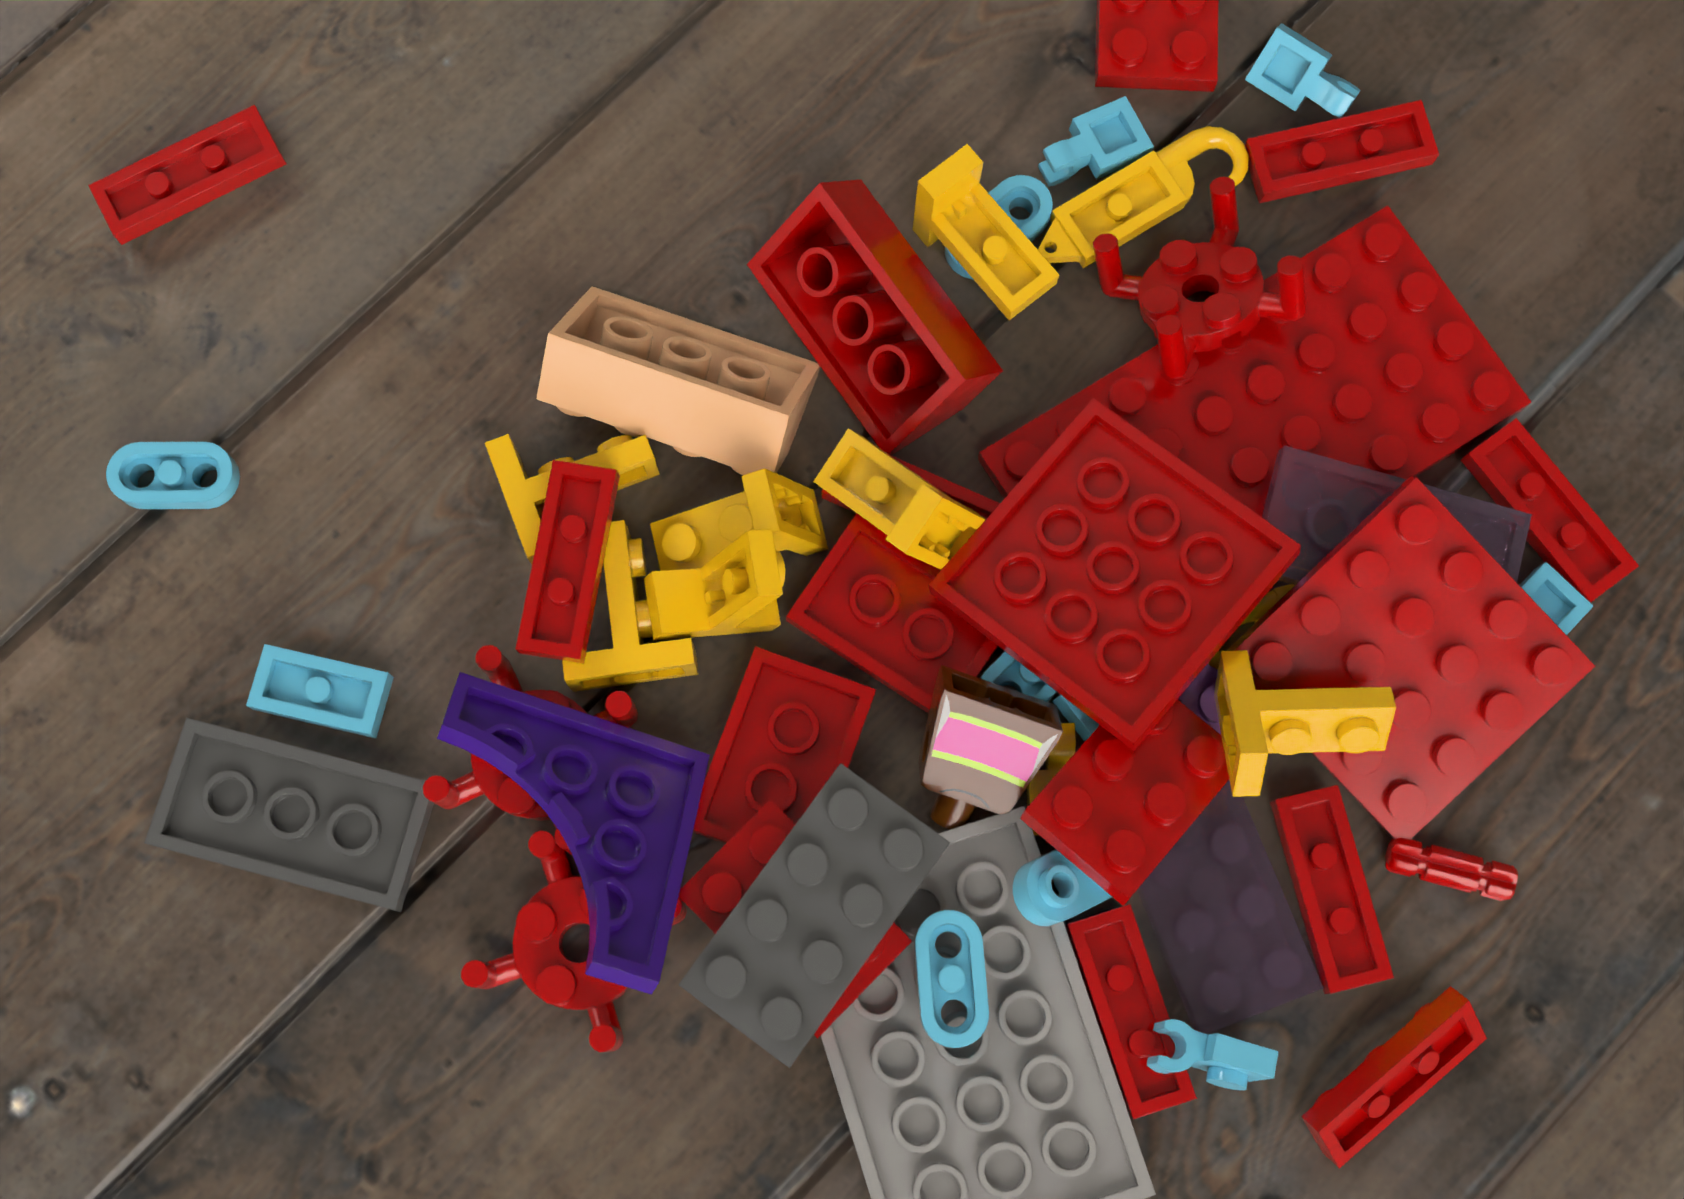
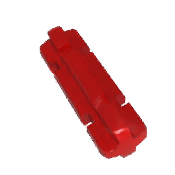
(1451, 868)

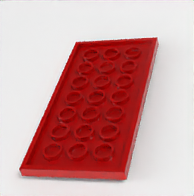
(1369, 376)

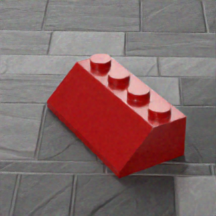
(872, 314)

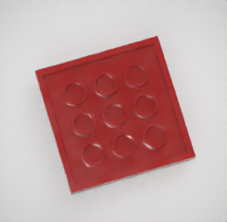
(1114, 572)
(1442, 625)

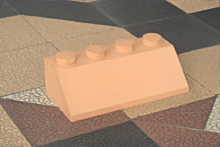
(676, 381)

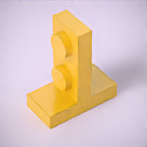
(980, 234)
(527, 495)
(897, 501)
(767, 503)
(723, 597)
(629, 659)
(1292, 721)

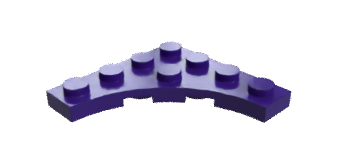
(615, 798)

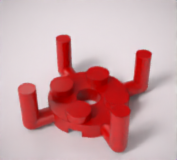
(1204, 266)
(494, 783)
(540, 954)

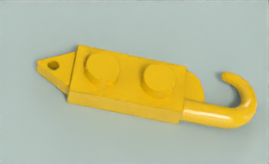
(1136, 196)

